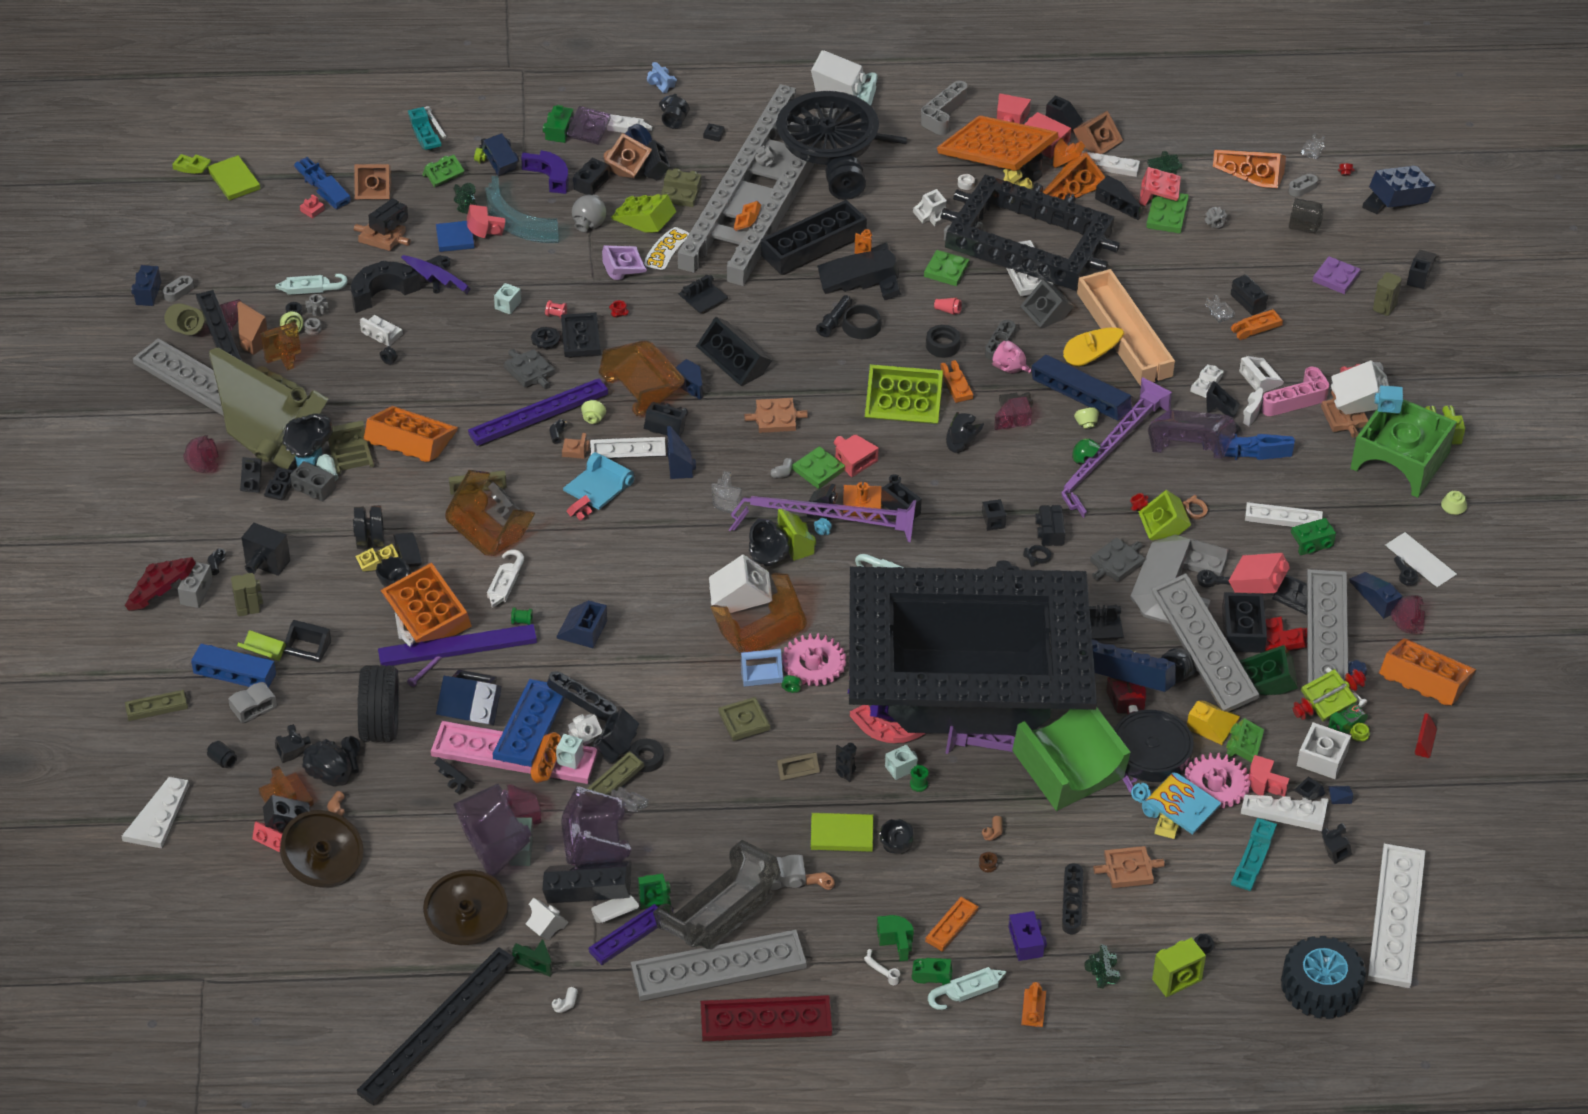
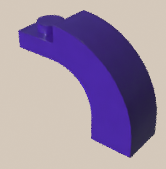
(550, 165)

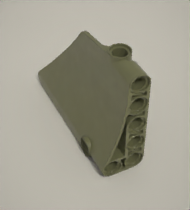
(259, 407)

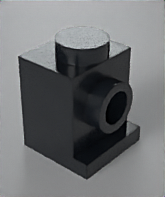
(994, 514)

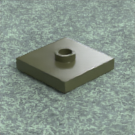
(744, 719)

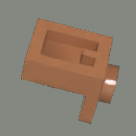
(576, 448)

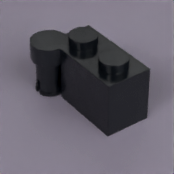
(897, 496)
(616, 735)

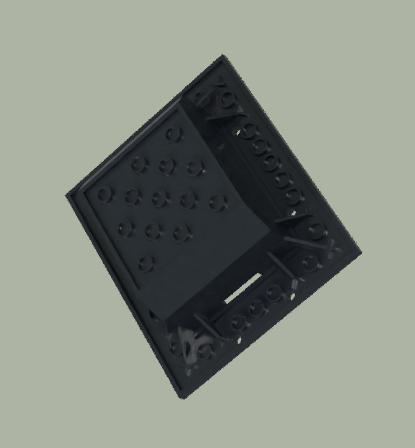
(970, 646)

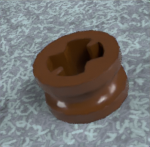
(991, 867)

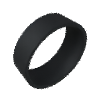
(861, 333)

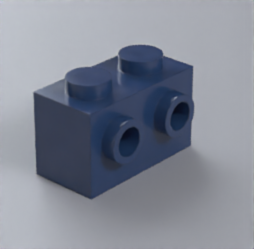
(500, 154)
(146, 285)

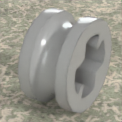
(312, 330)

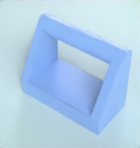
(762, 673)

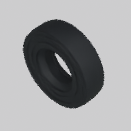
(648, 745)

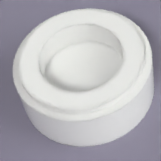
(966, 181)

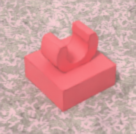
(312, 207)
(580, 506)

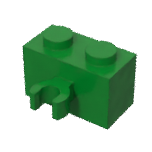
(558, 123)

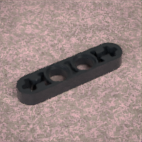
(557, 681)
(1072, 898)

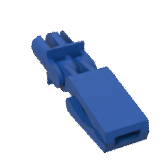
(328, 187)
(1261, 446)

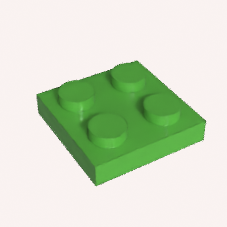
(946, 268)
(818, 467)

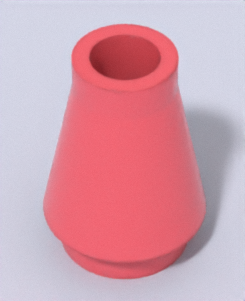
(949, 305)

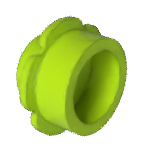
(479, 155)
(1360, 732)

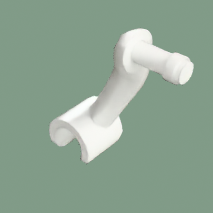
(890, 974)

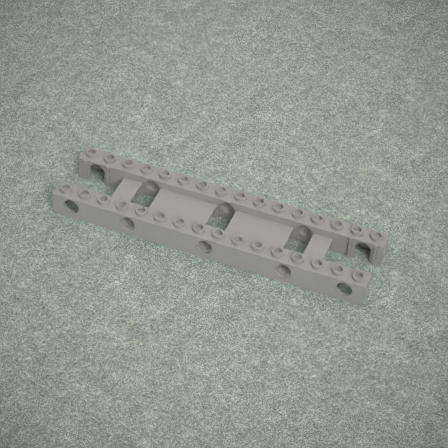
(737, 191)

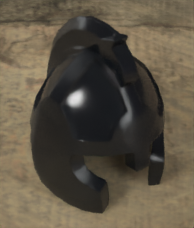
(962, 432)
(1184, 666)

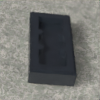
(1373, 204)

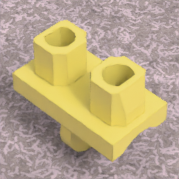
(1015, 176)

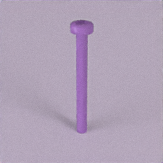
(413, 681)

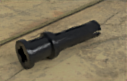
(831, 320)

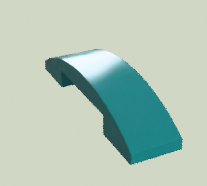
(423, 129)
(1254, 855)

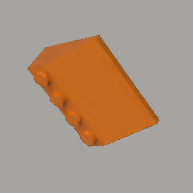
(408, 433)
(427, 605)
(1426, 671)

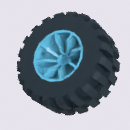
(1323, 977)

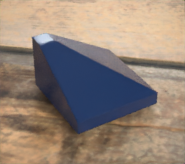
(1340, 794)

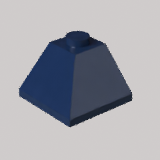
(679, 457)

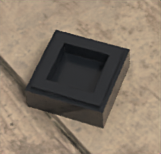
(713, 132)

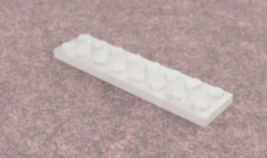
(1396, 916)

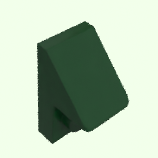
(536, 960)

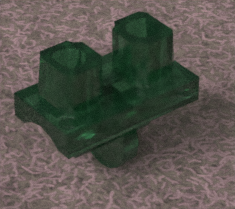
(1165, 163)
(464, 197)
(1101, 964)

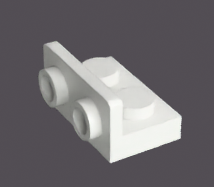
(380, 330)

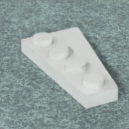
(1294, 812)
(157, 817)

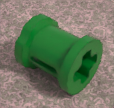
(521, 616)
(919, 782)

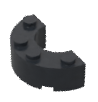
(382, 277)

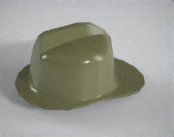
(184, 319)

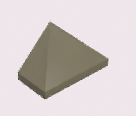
(798, 765)

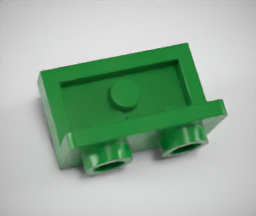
(1314, 536)
(653, 890)

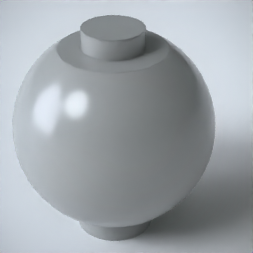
(588, 212)

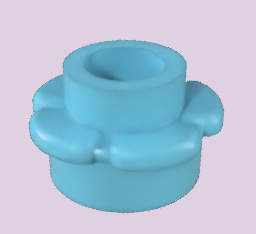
(822, 526)
(1136, 795)

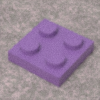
(1336, 275)

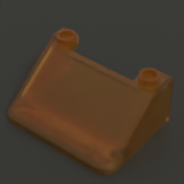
(642, 372)

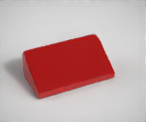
(1426, 737)

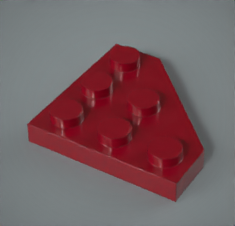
(158, 580)

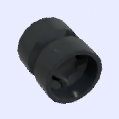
(675, 113)
(1033, 168)

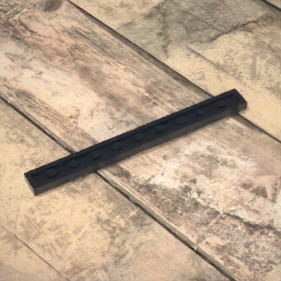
(435, 1026)

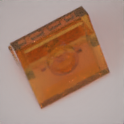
(281, 344)
(286, 787)

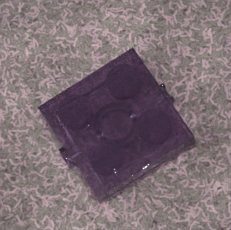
(588, 125)

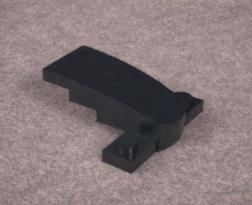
(864, 271)

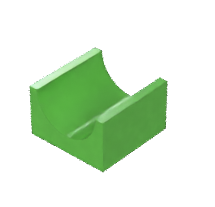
(1410, 440)
(1072, 756)

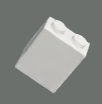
(837, 74)
(1357, 387)
(740, 585)

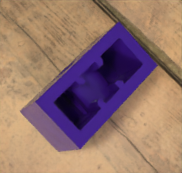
(1026, 935)

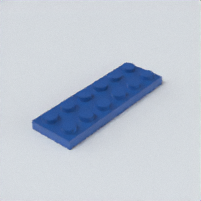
(528, 724)

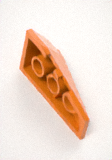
(1255, 167)
(1076, 178)

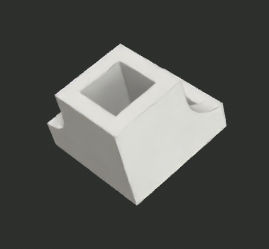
(931, 208)
(545, 919)

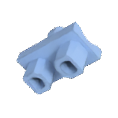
(660, 78)

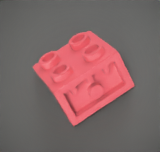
(1159, 184)

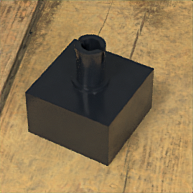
(265, 549)

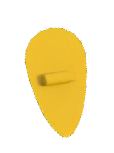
(1091, 345)

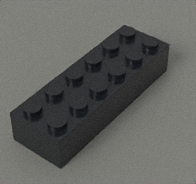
(813, 236)

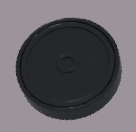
(1157, 744)

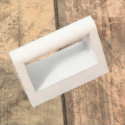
(1253, 375)

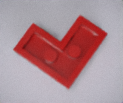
(1277, 636)

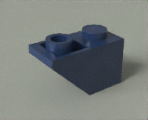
(692, 378)

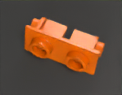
(863, 242)
(1033, 1006)

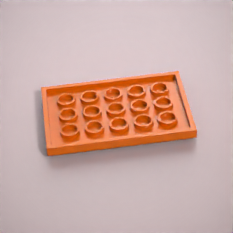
(997, 142)

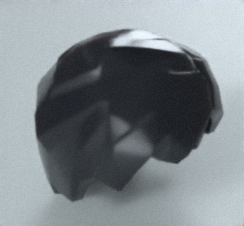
(392, 570)
(896, 836)

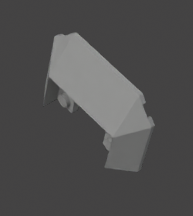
(1166, 561)

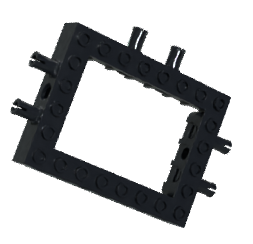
(967, 239)

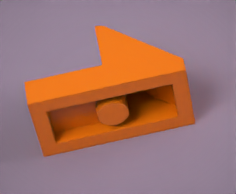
(1065, 153)

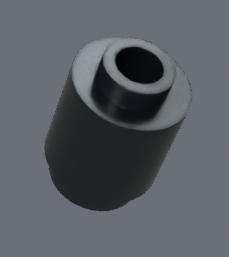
(221, 754)

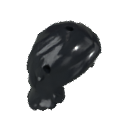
(307, 434)
(767, 544)
(327, 763)

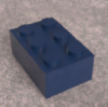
(1402, 186)

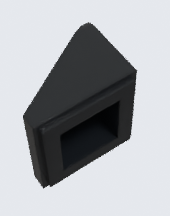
(1310, 789)

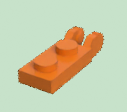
(1256, 324)
(956, 382)

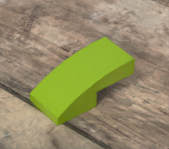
(191, 165)

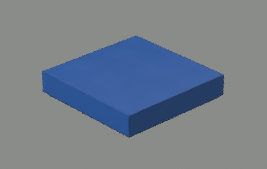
(454, 236)

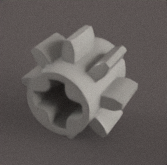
(765, 155)
(1215, 217)
(316, 305)

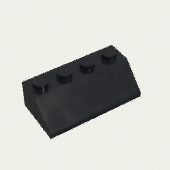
(733, 352)
(587, 882)

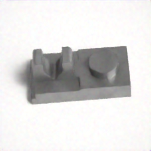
(506, 503)

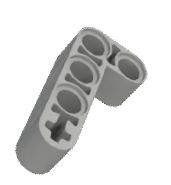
(936, 112)

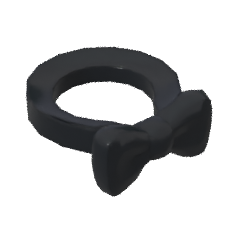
(1033, 560)

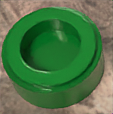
(791, 684)

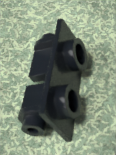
(845, 761)

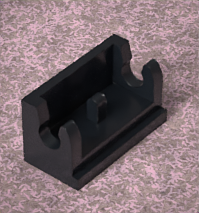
(1292, 594)

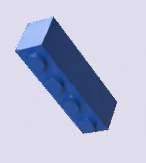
(232, 666)

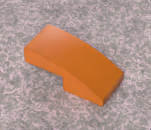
(748, 216)

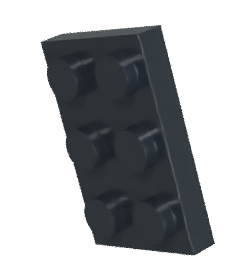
(580, 334)

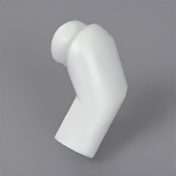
(563, 1005)

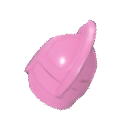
(1010, 358)

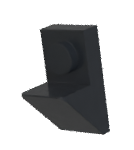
(1218, 398)

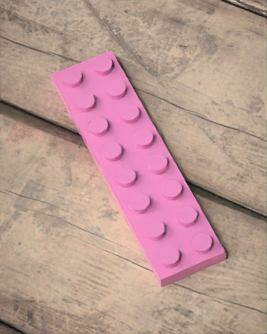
(477, 745)

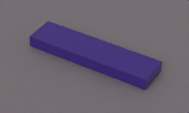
(624, 936)

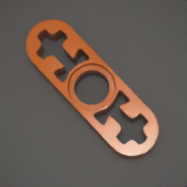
(541, 769)

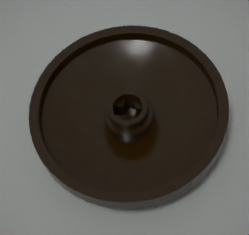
(321, 848)
(465, 907)

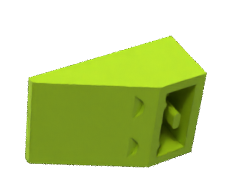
(645, 212)

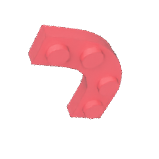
(880, 729)

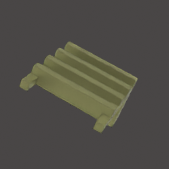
(350, 443)

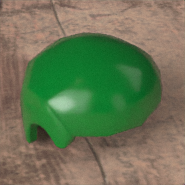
(1084, 448)

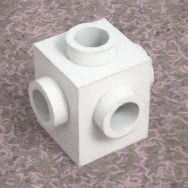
(585, 728)

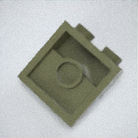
(682, 187)

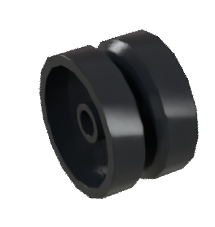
(845, 177)
(366, 527)

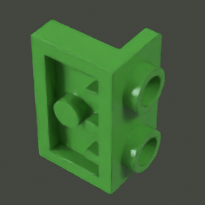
(443, 170)
(1244, 740)

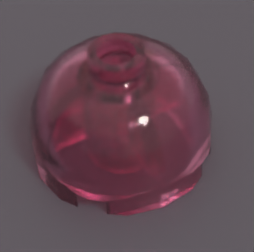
(201, 454)
(1409, 615)

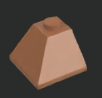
(1098, 133)
(627, 156)
(372, 181)
(250, 328)

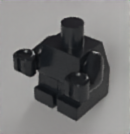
(291, 745)
(1336, 845)

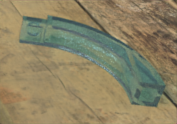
(519, 224)

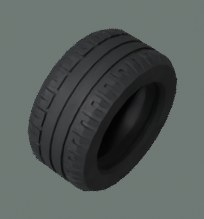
(378, 703)

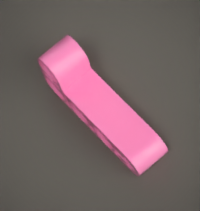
(1298, 396)

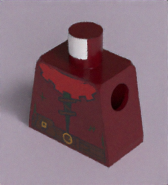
(1126, 696)

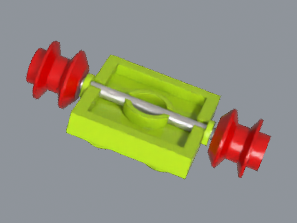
(1329, 694)

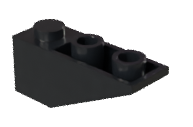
(1116, 195)
(1420, 269)

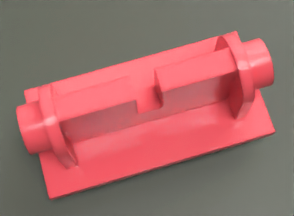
(267, 836)

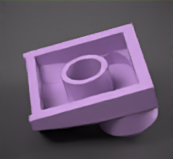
(622, 261)

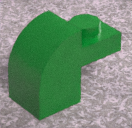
(898, 931)

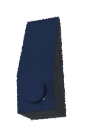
(1377, 592)

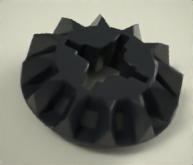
(539, 334)

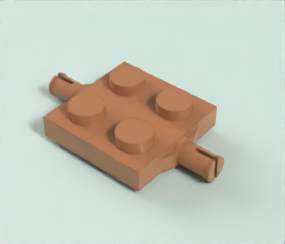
(381, 241)
(775, 415)
(1339, 421)
(1128, 867)

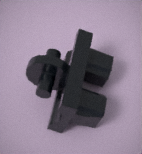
(251, 474)

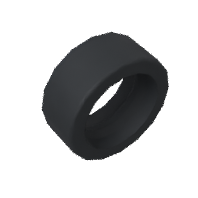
(941, 350)

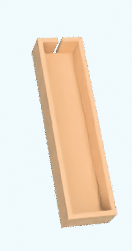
(1113, 307)

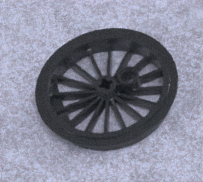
(826, 128)

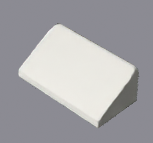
(613, 908)

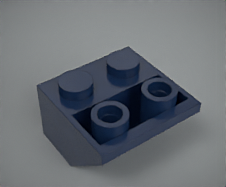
(584, 624)

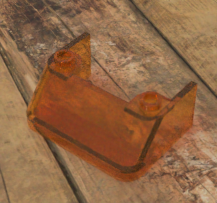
(469, 518)
(782, 623)

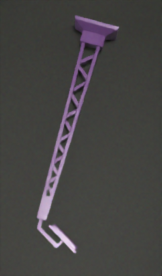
(1151, 397)
(903, 522)
(962, 739)

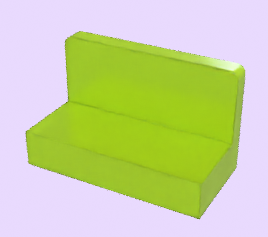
(263, 645)

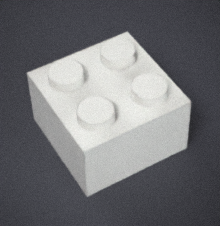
(1323, 750)

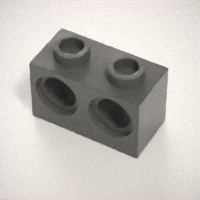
(313, 481)

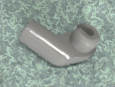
(783, 470)

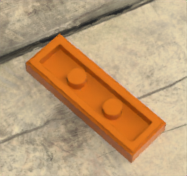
(951, 924)

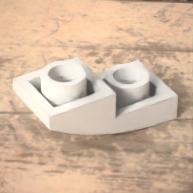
(1207, 375)
(1253, 408)

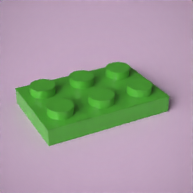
(1167, 213)

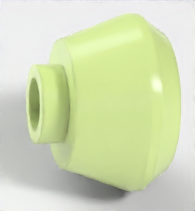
(292, 317)
(593, 411)
(1087, 417)
(1454, 503)

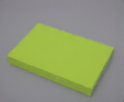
(233, 177)
(842, 832)

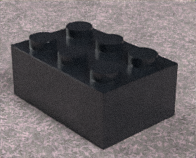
(1244, 621)

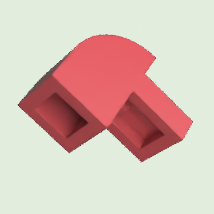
(481, 224)
(1264, 780)

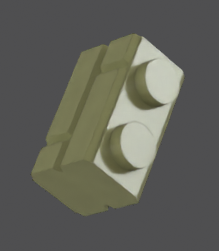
(1387, 294)
(246, 594)

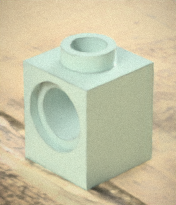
(507, 298)
(569, 751)
(900, 761)

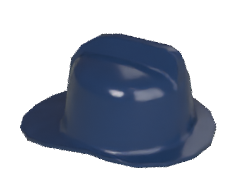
(639, 133)

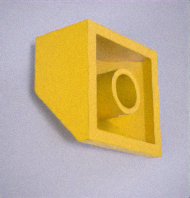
(1211, 721)

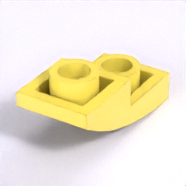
(369, 559)
(1166, 827)

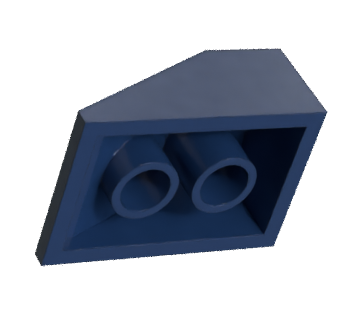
(468, 700)

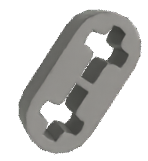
(1302, 185)
(178, 288)

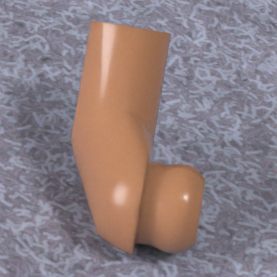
(334, 803)
(996, 830)
(821, 879)

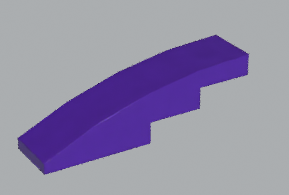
(432, 271)

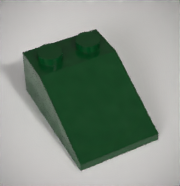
(1271, 671)

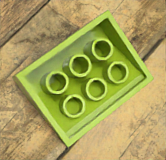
(904, 394)

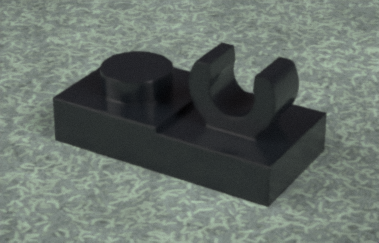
(448, 770)

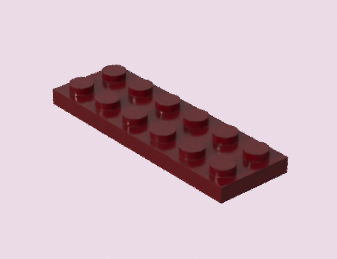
(766, 1018)

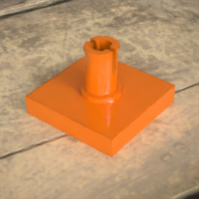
(862, 496)

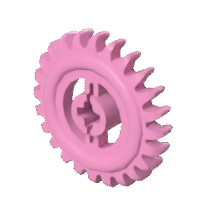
(812, 653)
(1216, 773)

